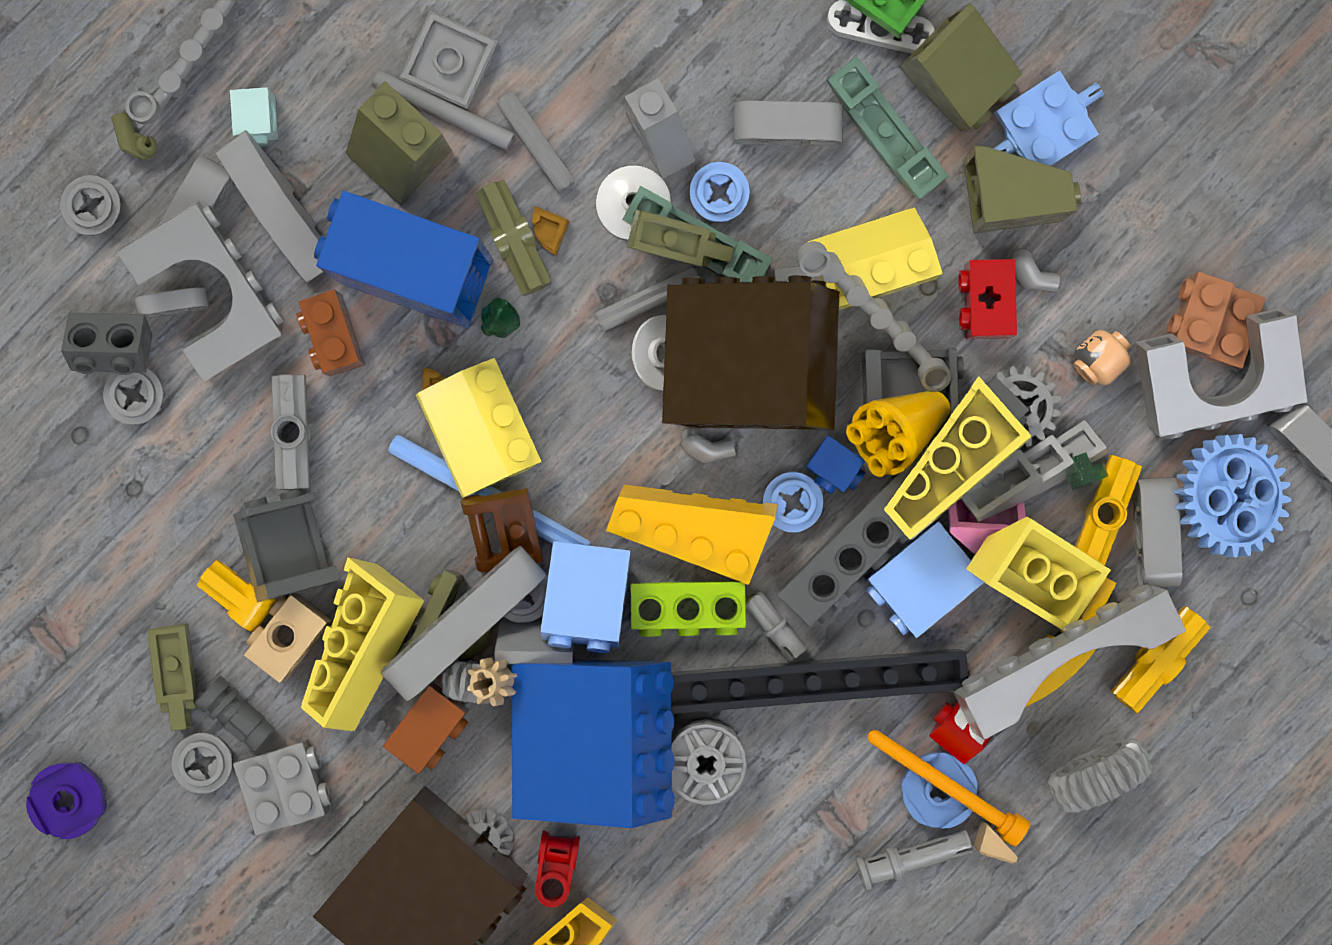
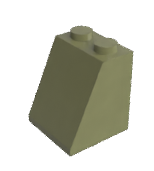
(963, 69)
(395, 143)
(1016, 191)

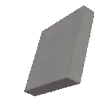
(449, 60)
(524, 644)

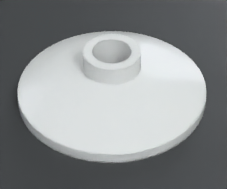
(617, 187)
(644, 347)

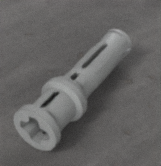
(895, 863)

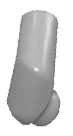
(1029, 274)
(703, 449)

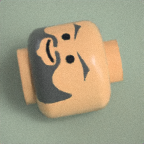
(1102, 357)

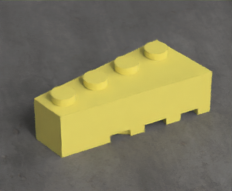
(961, 455)
(363, 639)

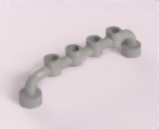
(146, 108)
(817, 261)

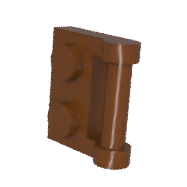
(513, 522)

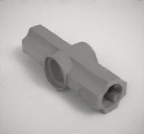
(289, 406)

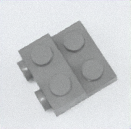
(283, 787)

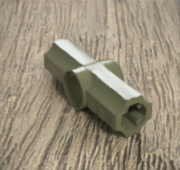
(513, 237)

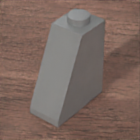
(659, 128)

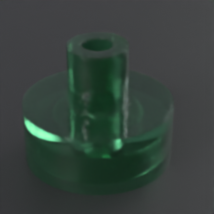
(499, 318)
(1086, 472)

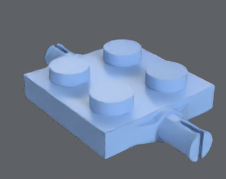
(1047, 121)

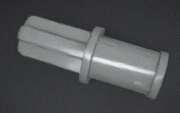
(775, 626)

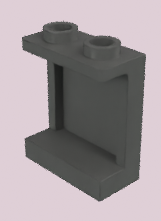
(896, 374)
(283, 545)

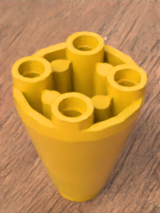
(897, 429)

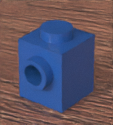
(835, 466)

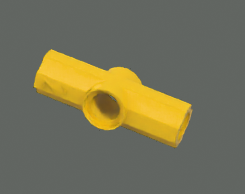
(1116, 490)
(1159, 664)

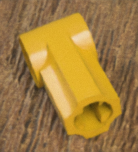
(235, 595)

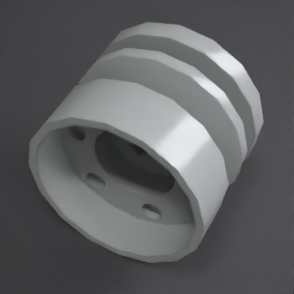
(707, 738)

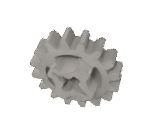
(1040, 393)

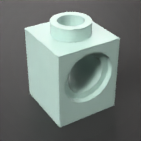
(254, 112)

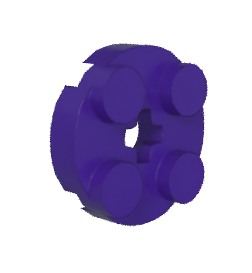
(60, 821)

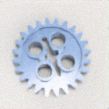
(1232, 495)

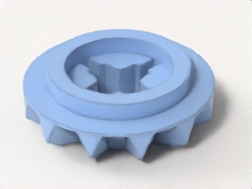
(719, 174)
(810, 498)

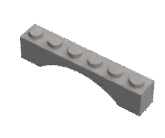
(1001, 695)

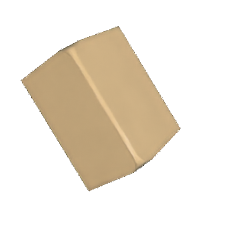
(991, 845)

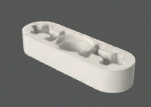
(850, 31)

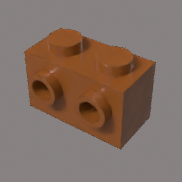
(331, 333)
(426, 729)

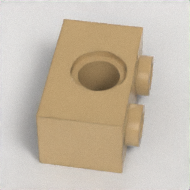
(282, 660)

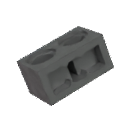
(107, 336)

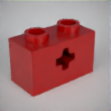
(999, 281)

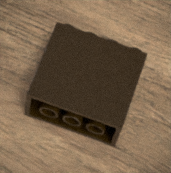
(751, 354)
(425, 883)

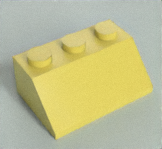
(885, 254)
(478, 427)
(1039, 571)

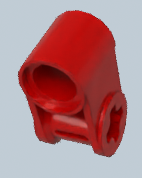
(556, 865)

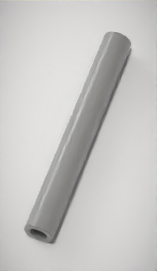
(447, 111)

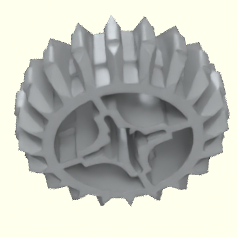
(1100, 775)

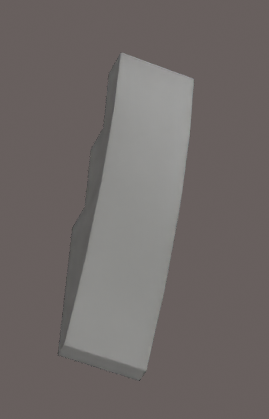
(272, 202)
(1033, 471)

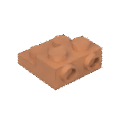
(1214, 319)

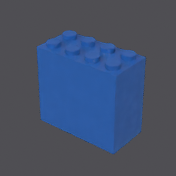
(404, 259)
(592, 742)

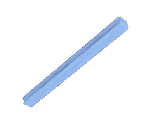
(438, 469)

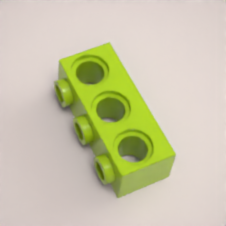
(703, 592)

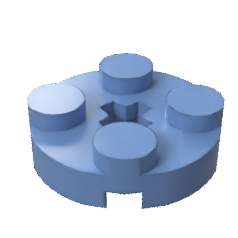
(934, 811)

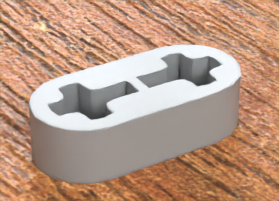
(172, 302)

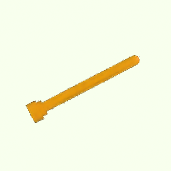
(1010, 826)

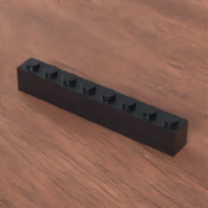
(818, 681)

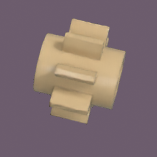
(481, 682)

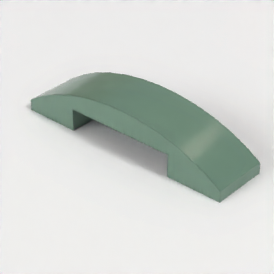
(885, 129)
(745, 260)

